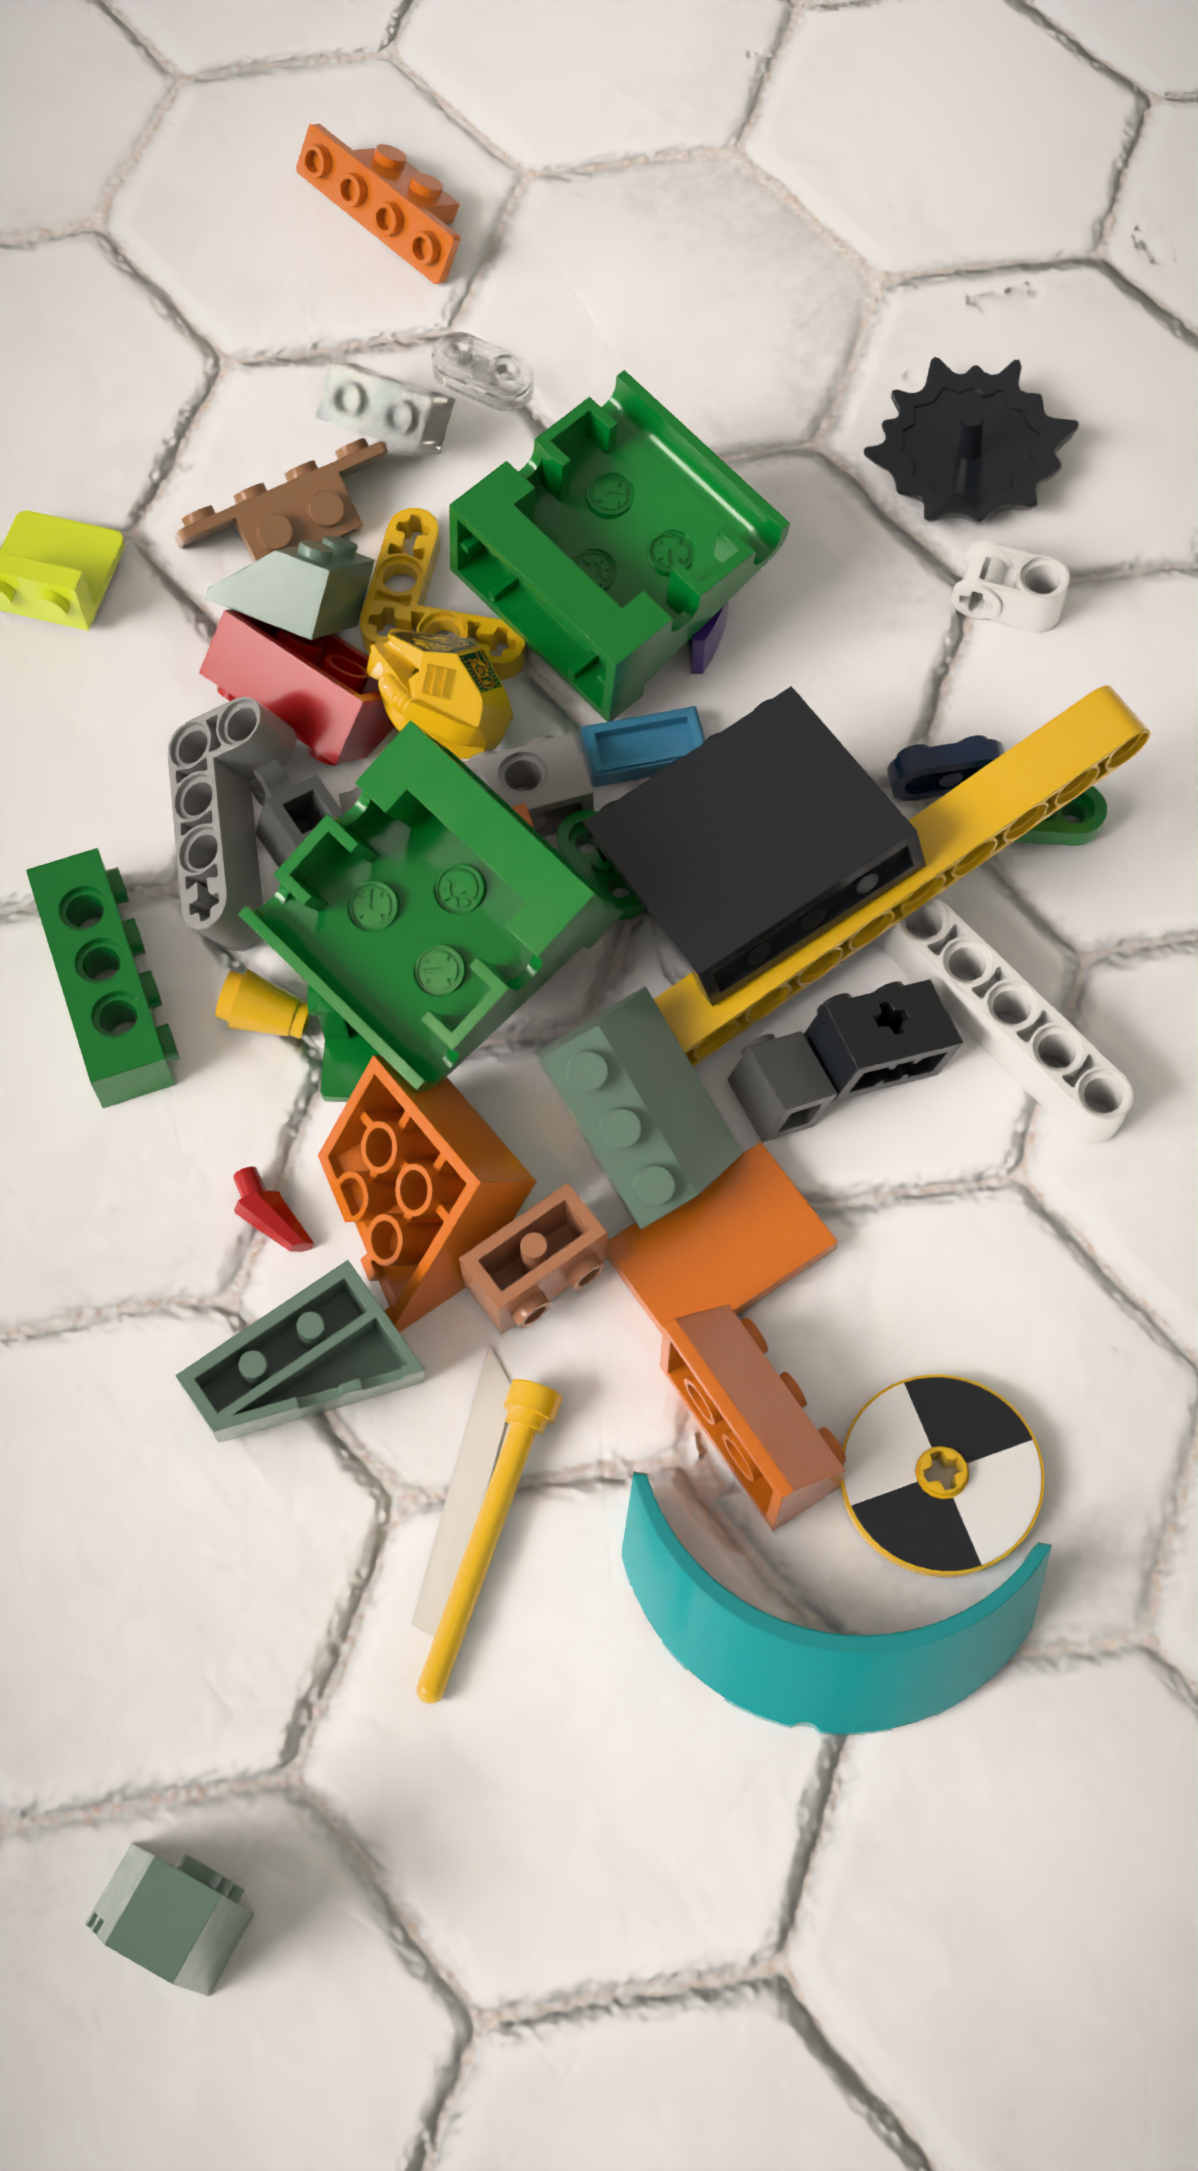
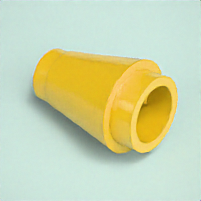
(261, 1006)

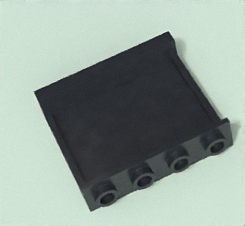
(756, 843)

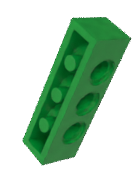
(116, 1064)

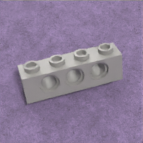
(544, 763)

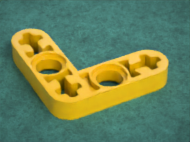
(407, 608)

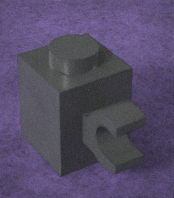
(288, 810)
(781, 1085)

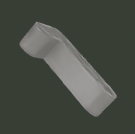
(214, 817)

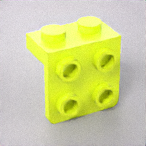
(57, 568)

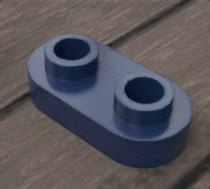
(935, 770)

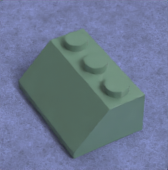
(640, 1107)

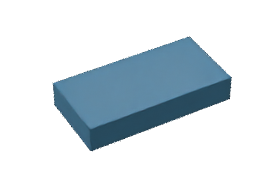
(639, 744)

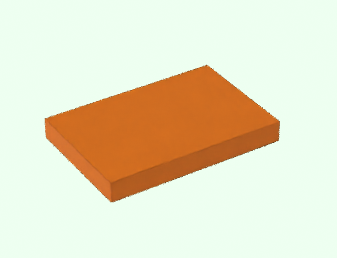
(723, 1245)

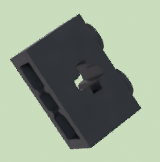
(882, 1037)

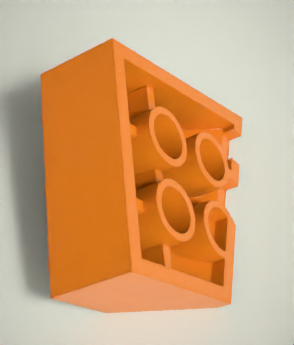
(419, 1184)

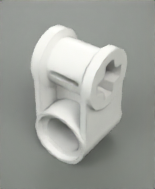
(1016, 587)

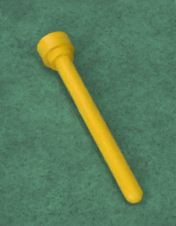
(529, 1411)

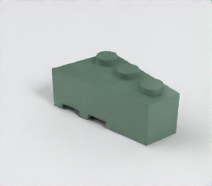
(302, 1359)
(171, 1918)

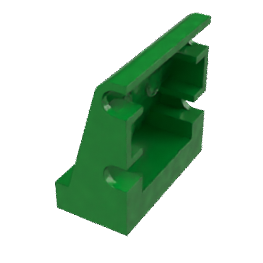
(612, 543)
(428, 909)

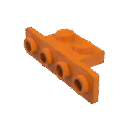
(386, 198)

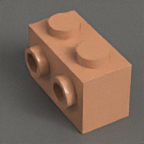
(536, 1259)

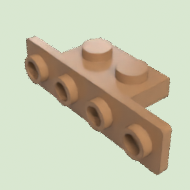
(301, 509)

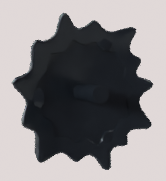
(971, 443)

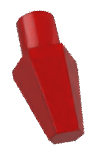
(269, 1212)

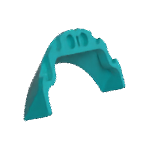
(809, 1674)

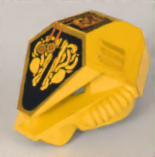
(442, 688)

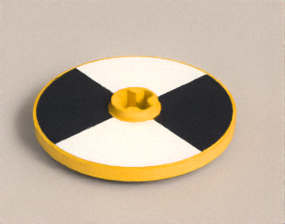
(920, 1522)

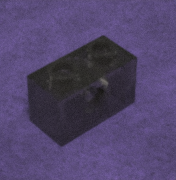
(385, 408)

